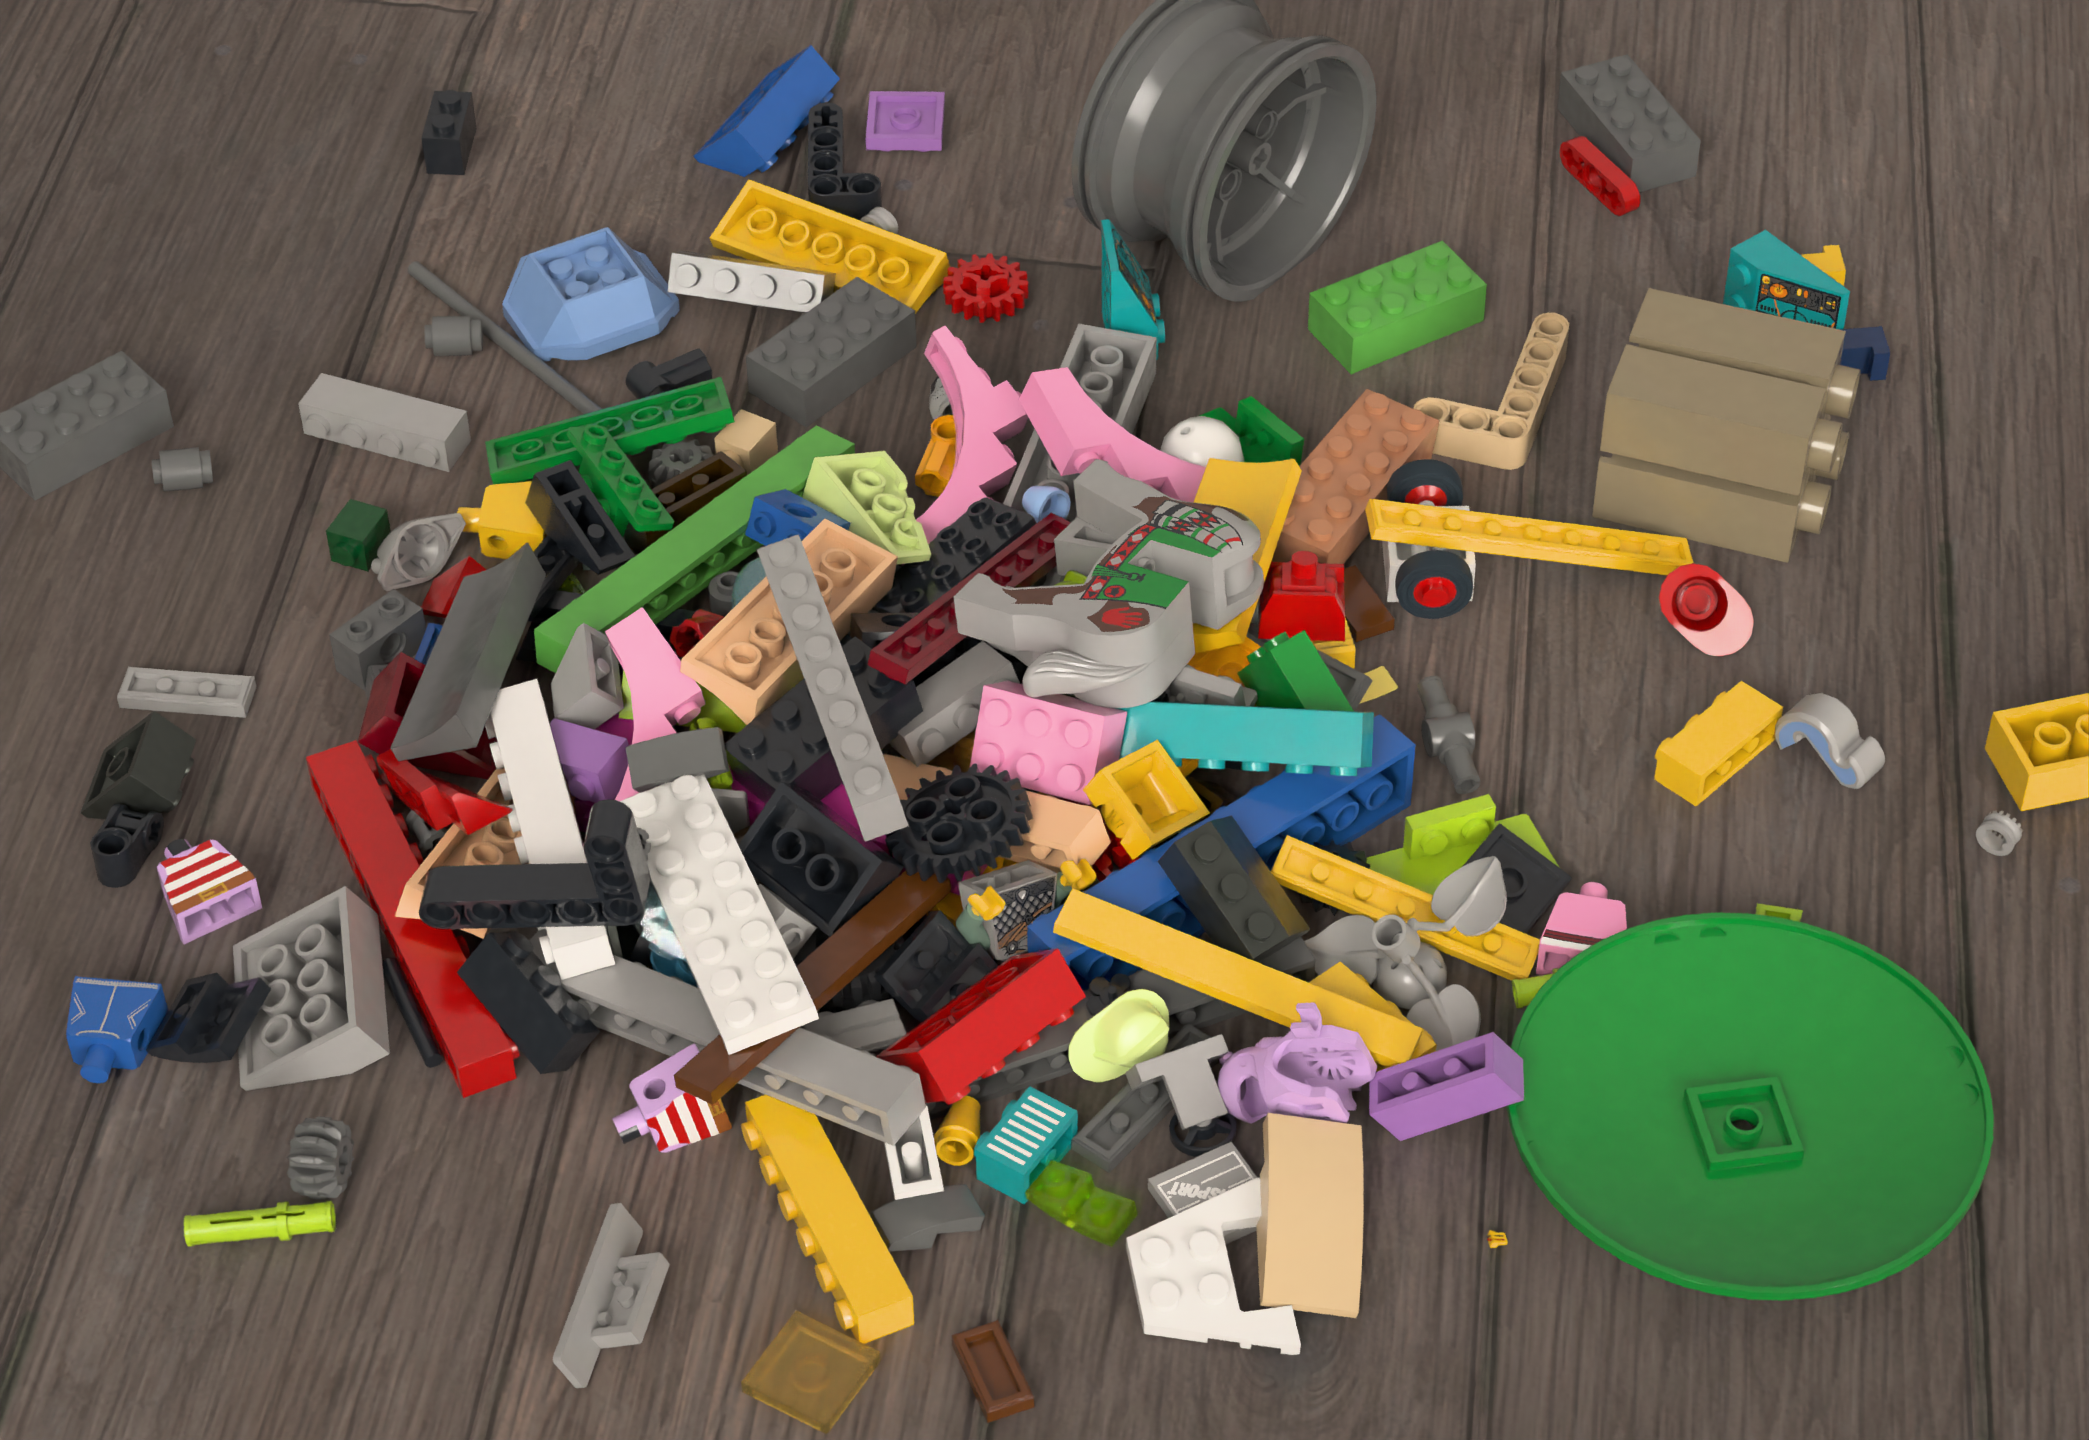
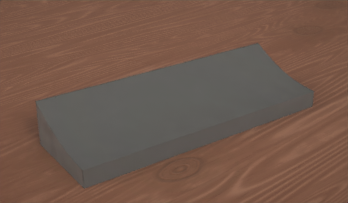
(470, 658)

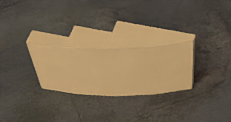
(1311, 1215)

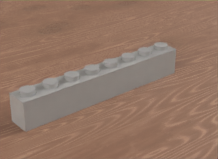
(832, 689)

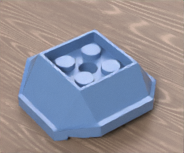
(587, 298)

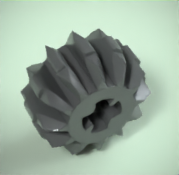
(675, 459)
(320, 1158)

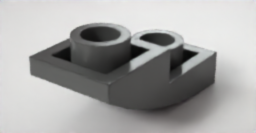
(676, 755)
(916, 1220)

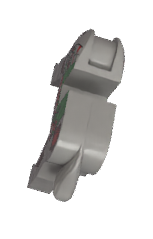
(1149, 576)

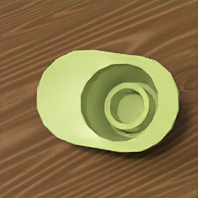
(1120, 1036)

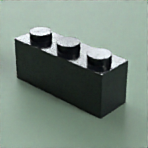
(528, 1001)

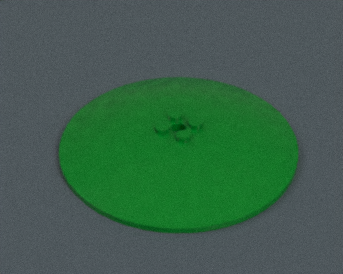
(1836, 1055)

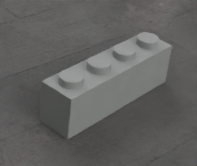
(385, 422)

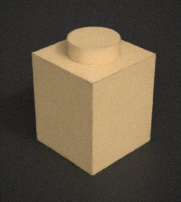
(748, 440)

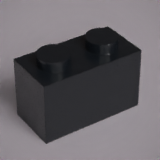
(449, 132)

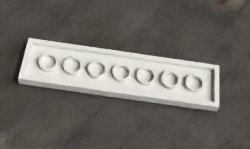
(719, 915)

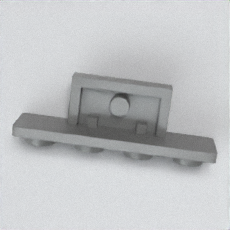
(612, 1297)

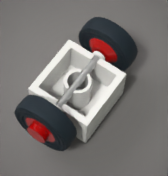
(1428, 578)

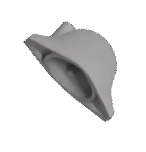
(417, 550)

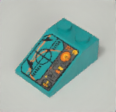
(1780, 282)
(1126, 290)

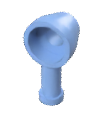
(1043, 500)

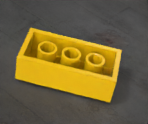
(2042, 751)

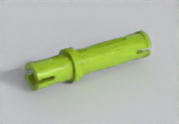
(277, 1221)

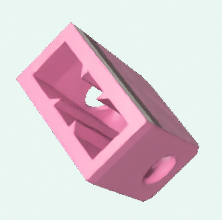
(1578, 924)

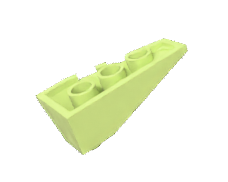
(873, 498)

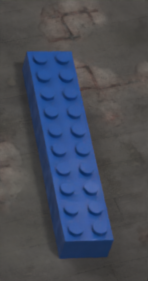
(1290, 804)

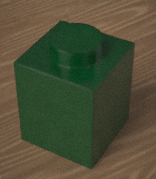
(357, 534)

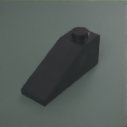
(576, 518)

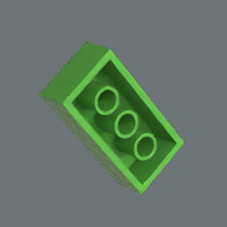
(1396, 307)

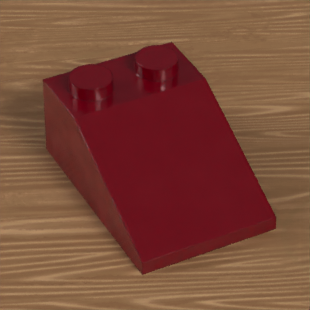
(385, 711)

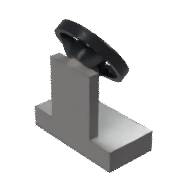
(1191, 1092)

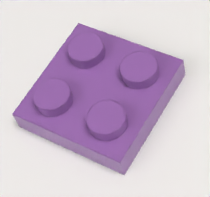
(905, 121)

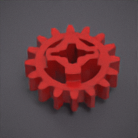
(986, 287)

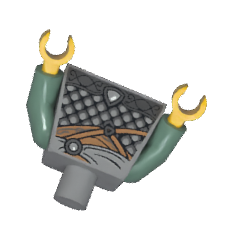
(1009, 899)

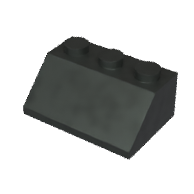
(1232, 890)

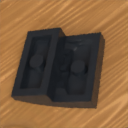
(933, 967)
(208, 1019)

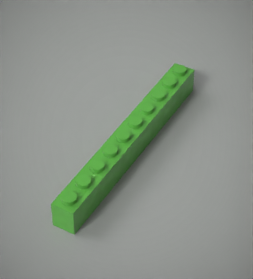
(689, 554)

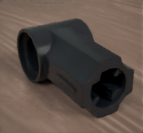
(648, 379)

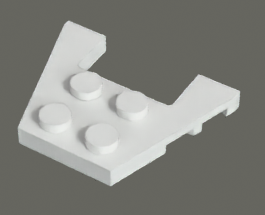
(1187, 1279)

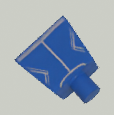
(112, 1024)

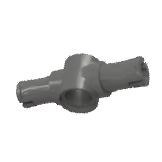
(1448, 735)

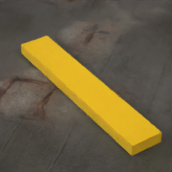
(1376, 895)

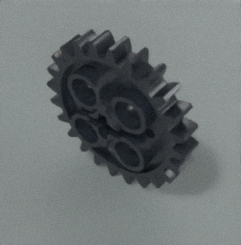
(960, 823)

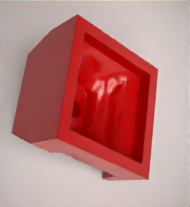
(1301, 598)

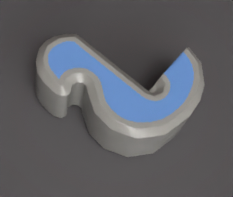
(1834, 736)

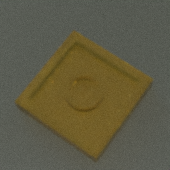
(811, 1372)

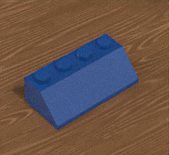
(770, 115)

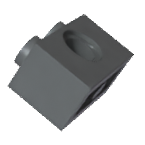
(377, 636)

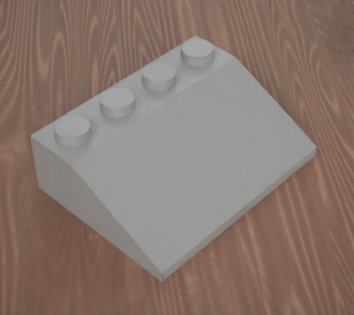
(324, 994)

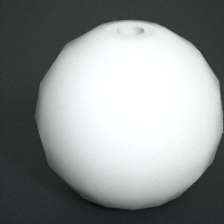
(1201, 439)

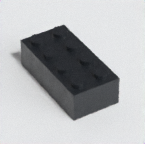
(789, 741)

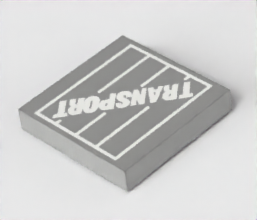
(1200, 1181)

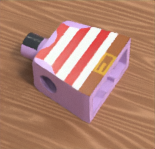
(205, 887)
(668, 1112)

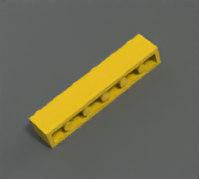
(829, 1219)

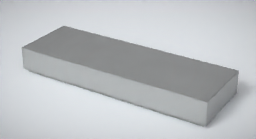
(186, 692)

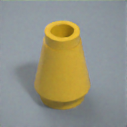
(959, 1132)

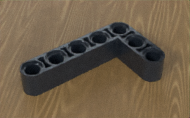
(596, 893)

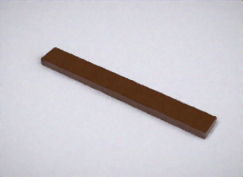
(824, 975)

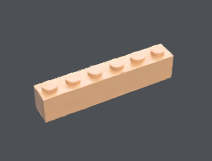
(1058, 827)

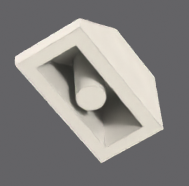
(914, 1161)

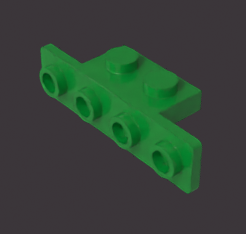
(1261, 433)
(617, 482)

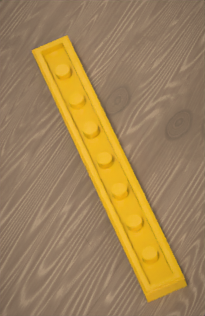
(1526, 537)
(1227, 974)

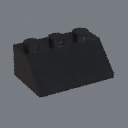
(815, 858)

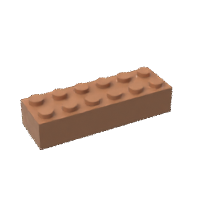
(1347, 471)

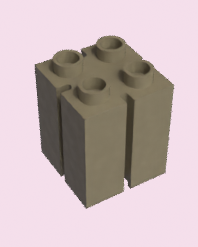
(1724, 425)

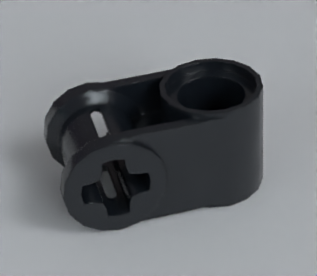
(124, 844)

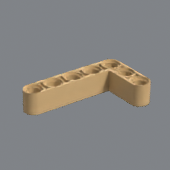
(1505, 435)

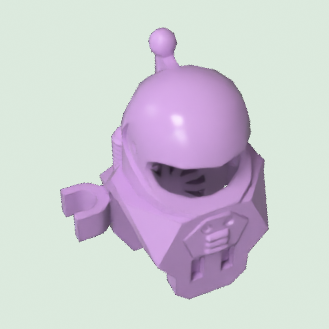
(1297, 1074)

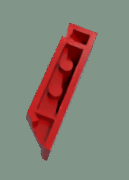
(437, 799)

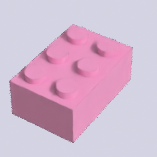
(1046, 740)

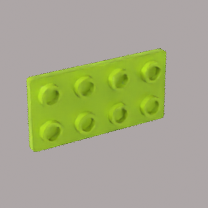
(1444, 840)

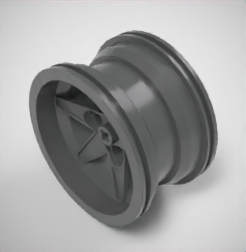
(1224, 140)

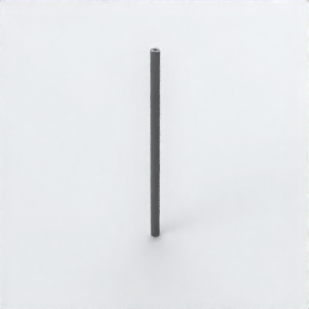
(503, 339)

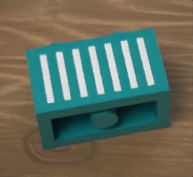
(1024, 1143)

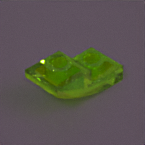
(1076, 1202)

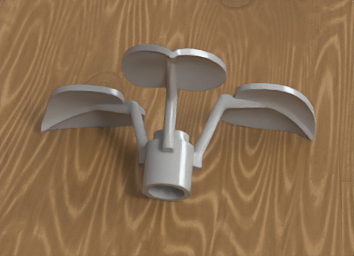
(1469, 900)

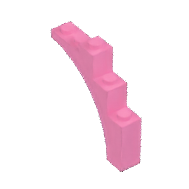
(982, 421)
(1080, 432)
(657, 686)

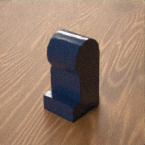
(1866, 351)

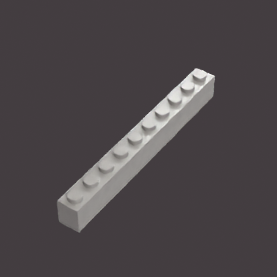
(802, 1071)

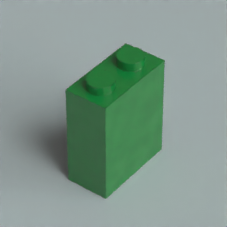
(1292, 675)

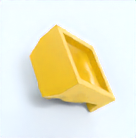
(1145, 799)

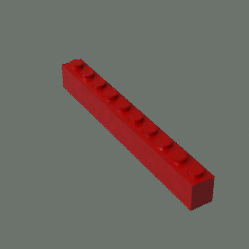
(428, 956)

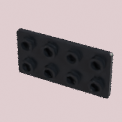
(955, 555)

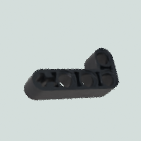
(827, 183)

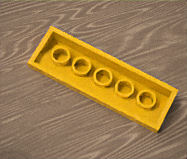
(800, 234)
(1264, 496)

